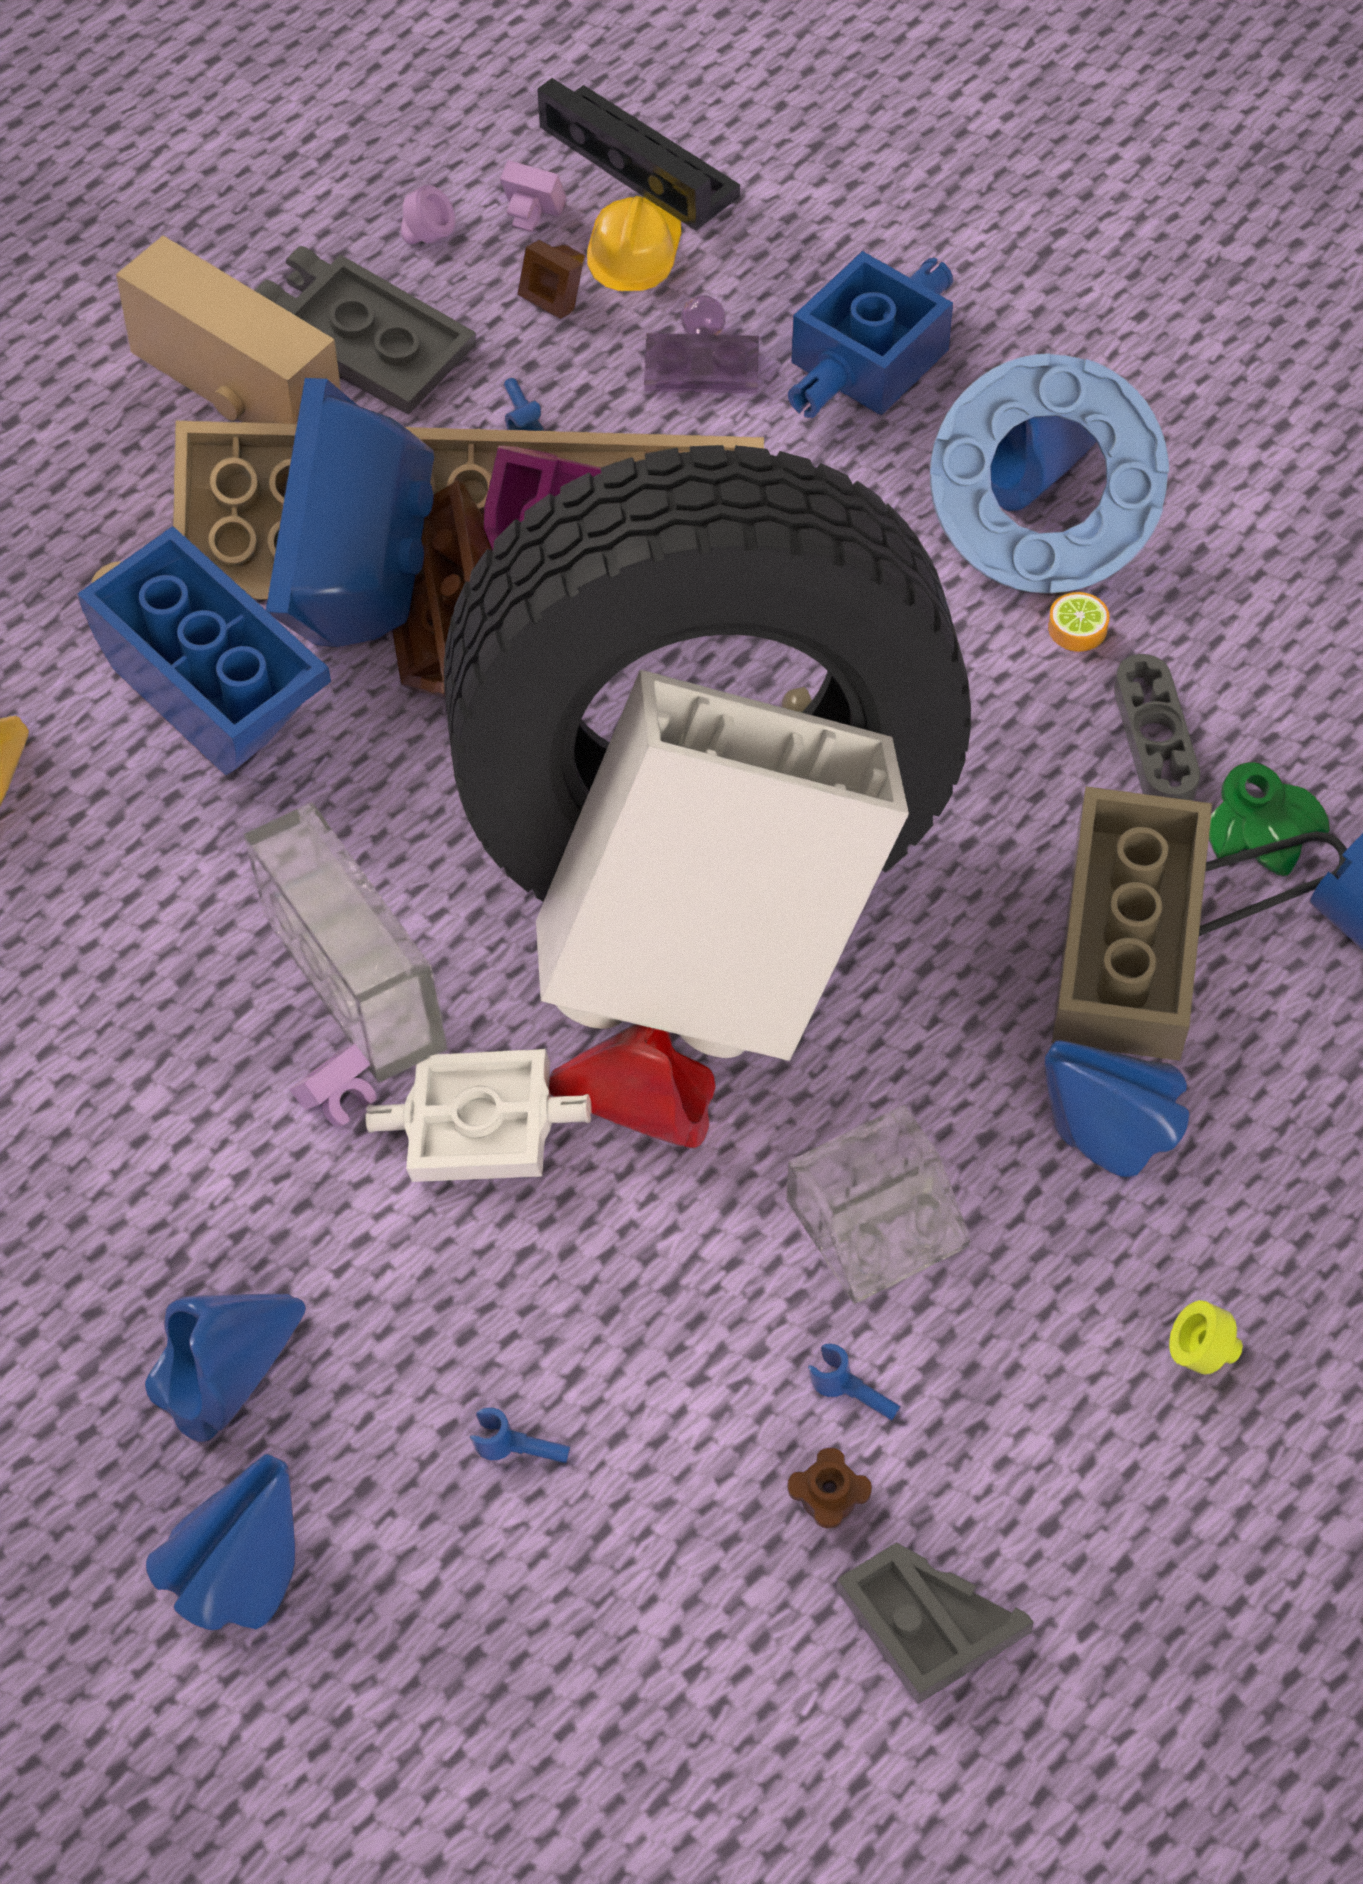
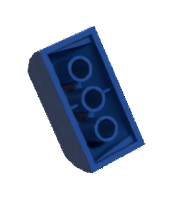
(349, 521)
(200, 649)

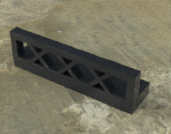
(635, 153)

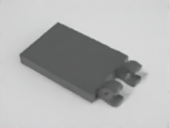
(381, 333)

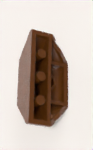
(452, 547)

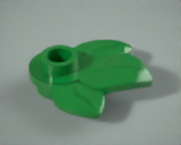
(1255, 822)

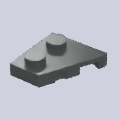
(927, 1619)

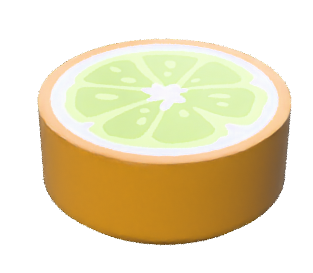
(1078, 621)

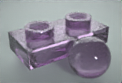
(702, 357)

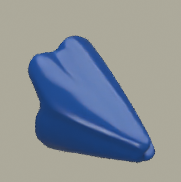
(1034, 458)
(1114, 1105)
(218, 1356)
(232, 1551)

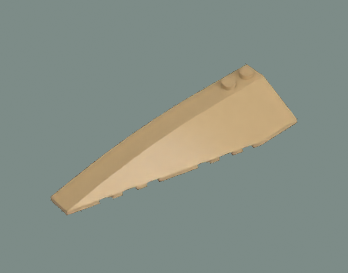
(237, 473)

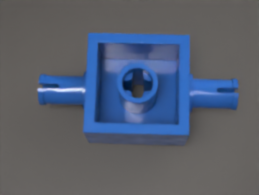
(870, 334)

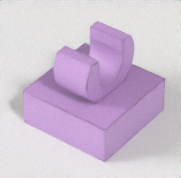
(530, 193)
(331, 1080)

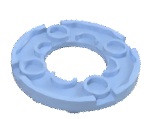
(1133, 462)

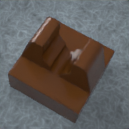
(551, 277)

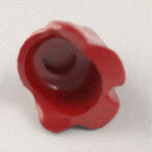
(642, 1085)

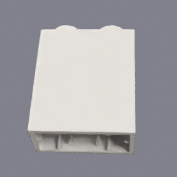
(717, 868)

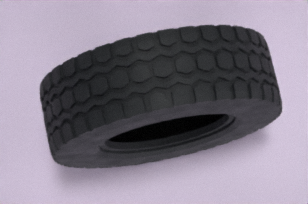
(677, 556)

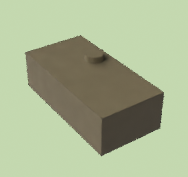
(1133, 923)

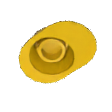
(633, 245)

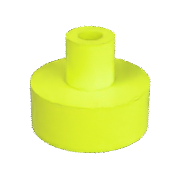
(1204, 1338)

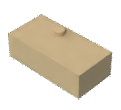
(220, 336)

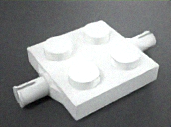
(479, 1115)

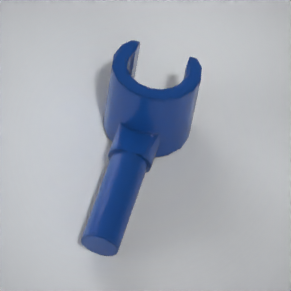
(525, 413)
(844, 1382)
(512, 1441)

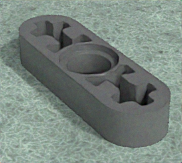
(1164, 710)

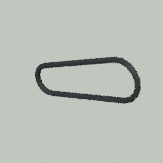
(1282, 897)

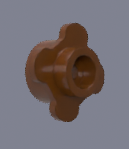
(826, 1507)

